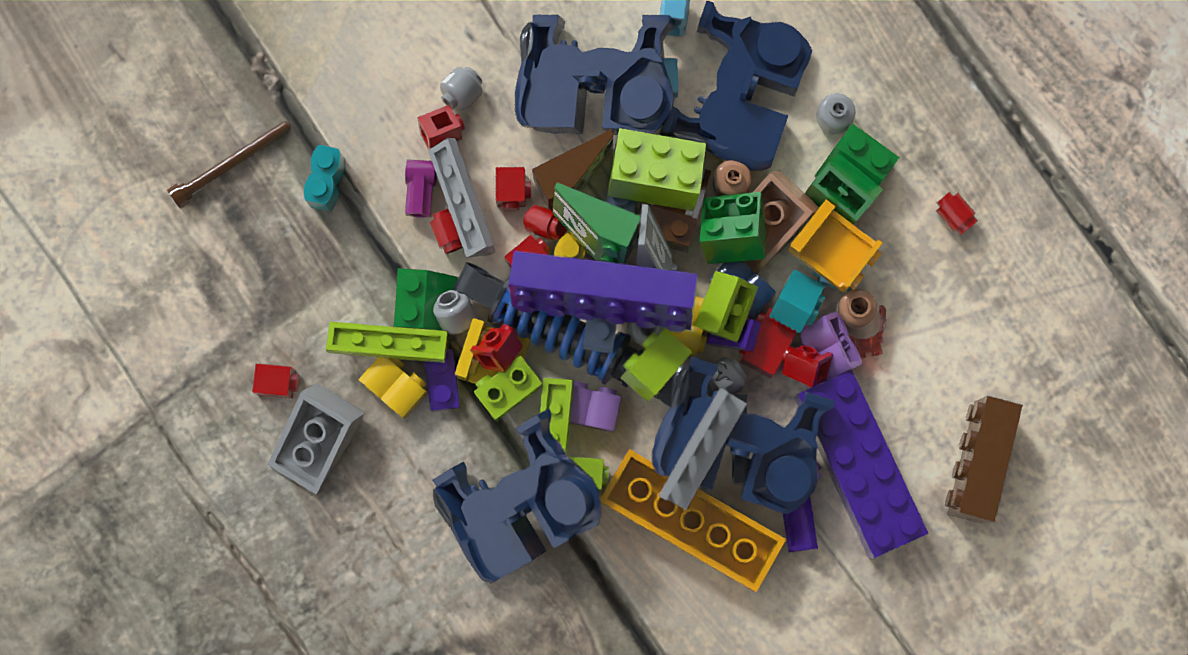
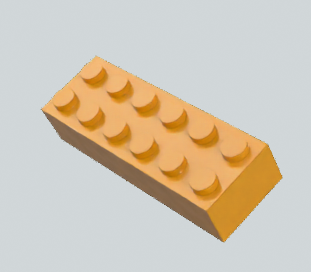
(704, 530)

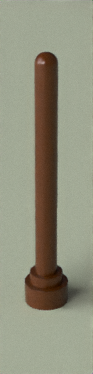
(183, 192)

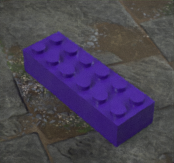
(602, 291)
(864, 469)

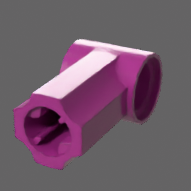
(420, 180)

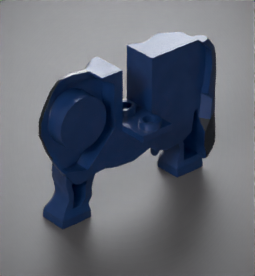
(757, 54)
(556, 79)
(782, 460)
(493, 521)

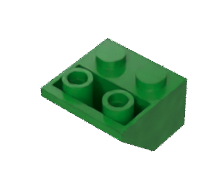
(845, 188)
(733, 228)

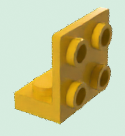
(468, 366)

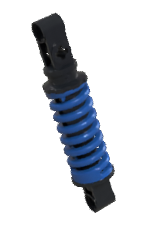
(558, 332)

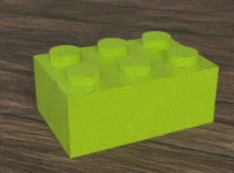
(656, 169)

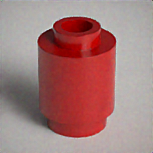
(956, 212)
(543, 223)
(445, 231)

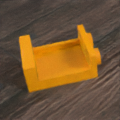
(835, 248)

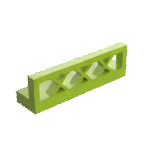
(387, 342)
(558, 397)

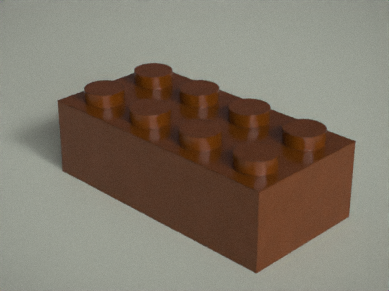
(983, 459)

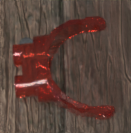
(872, 344)

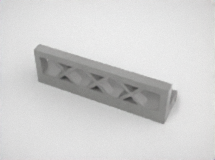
(461, 199)
(702, 449)

